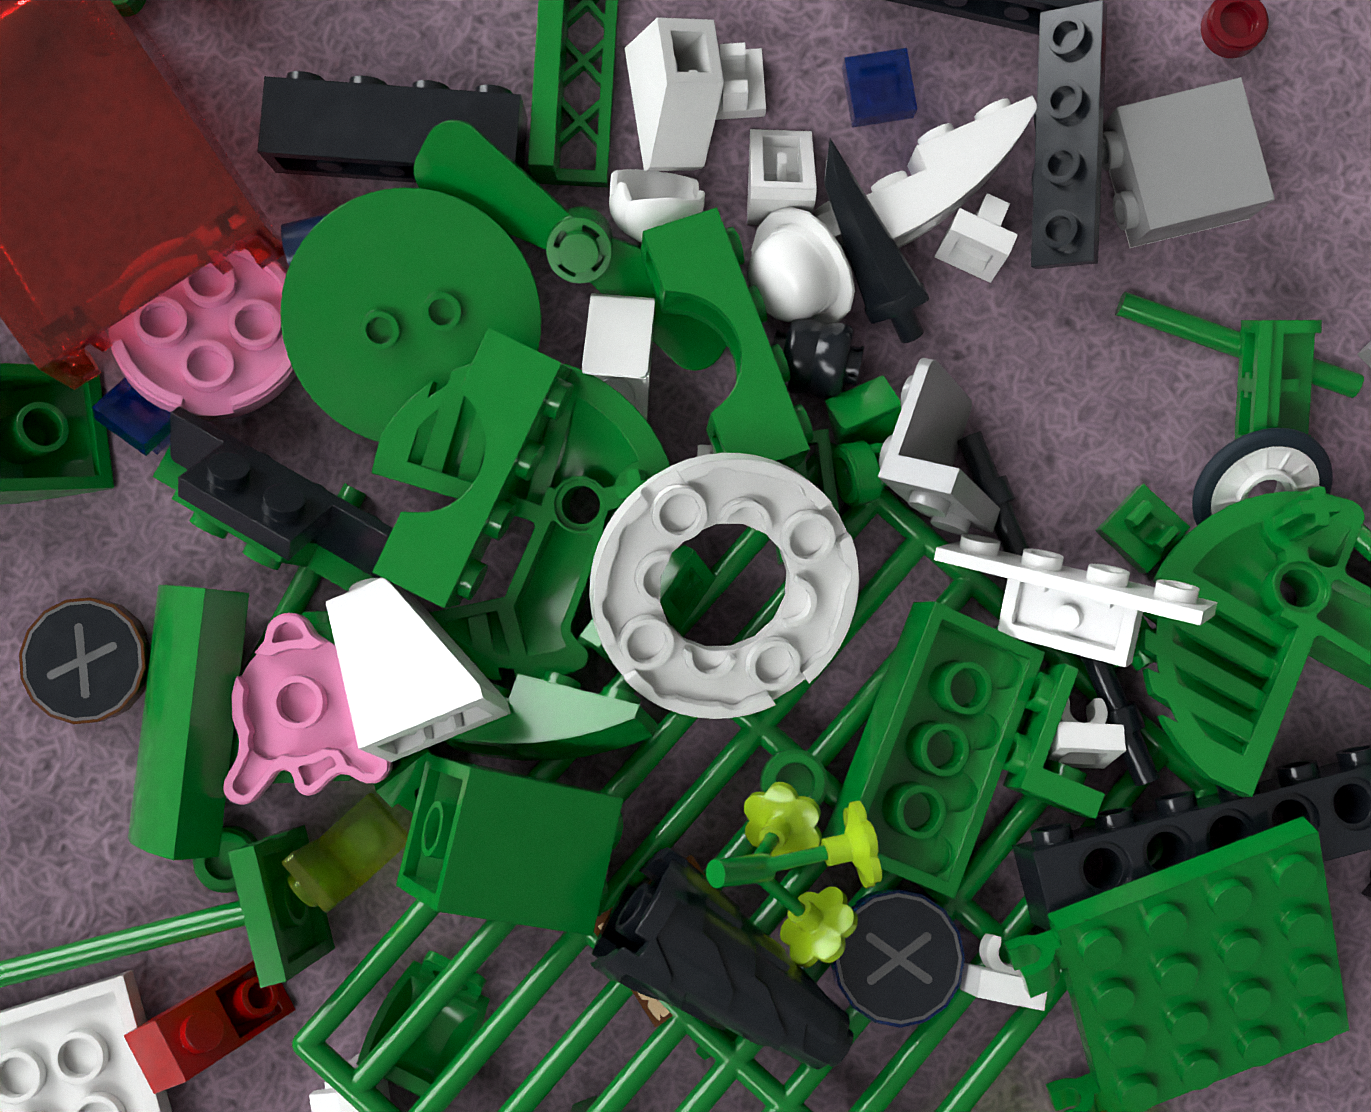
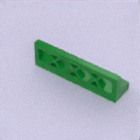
(549, 87)

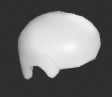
(651, 199)

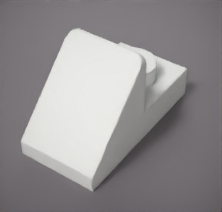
(621, 345)

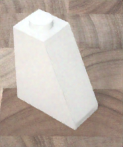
(405, 673)

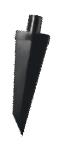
(881, 270)

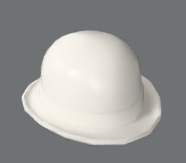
(800, 268)

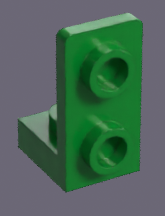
(1058, 783)

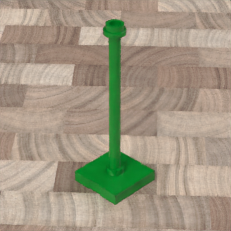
(279, 925)

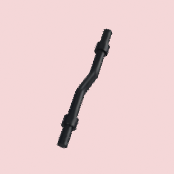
(1100, 673)

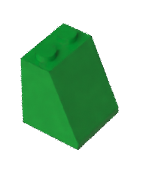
(510, 847)

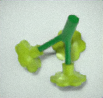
(787, 838)

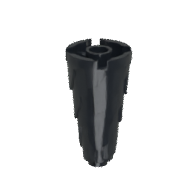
(711, 961)

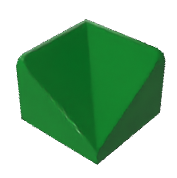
(864, 412)

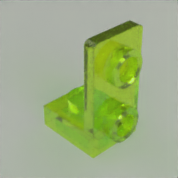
(345, 855)

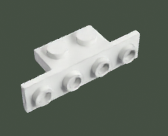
(1071, 608)

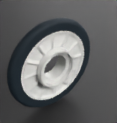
(1262, 455)

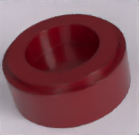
(1234, 27)

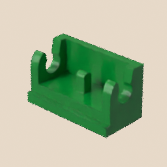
(1275, 375)

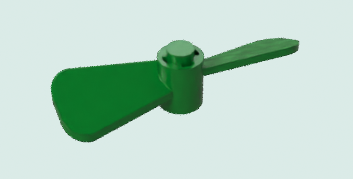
(471, 167)

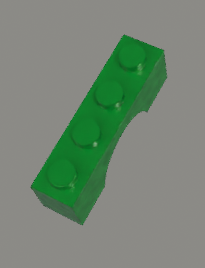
(699, 276)
(515, 396)

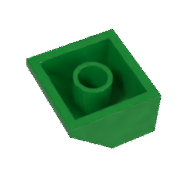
(49, 437)

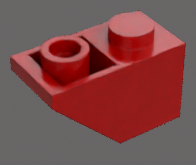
(206, 1027)

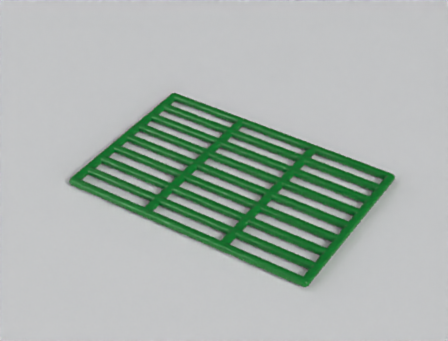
(735, 1056)

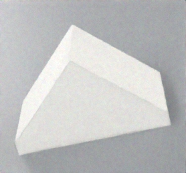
(780, 172)

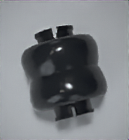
(819, 357)

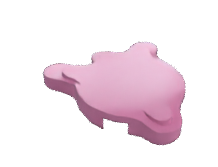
(295, 716)

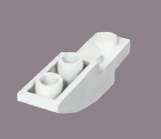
(944, 171)

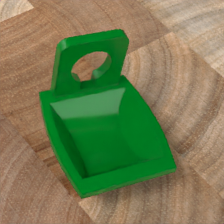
(442, 1038)

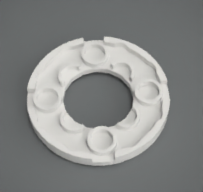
(675, 508)

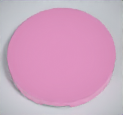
(209, 342)

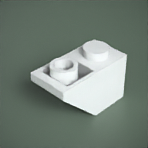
(675, 91)

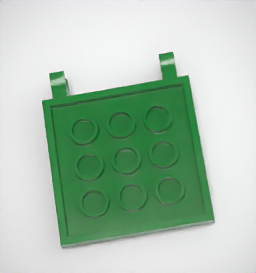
(1193, 971)

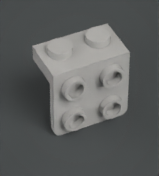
(923, 449)

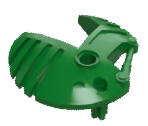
(595, 445)
(1242, 665)

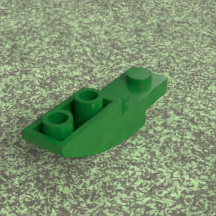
(558, 722)

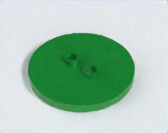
(400, 298)

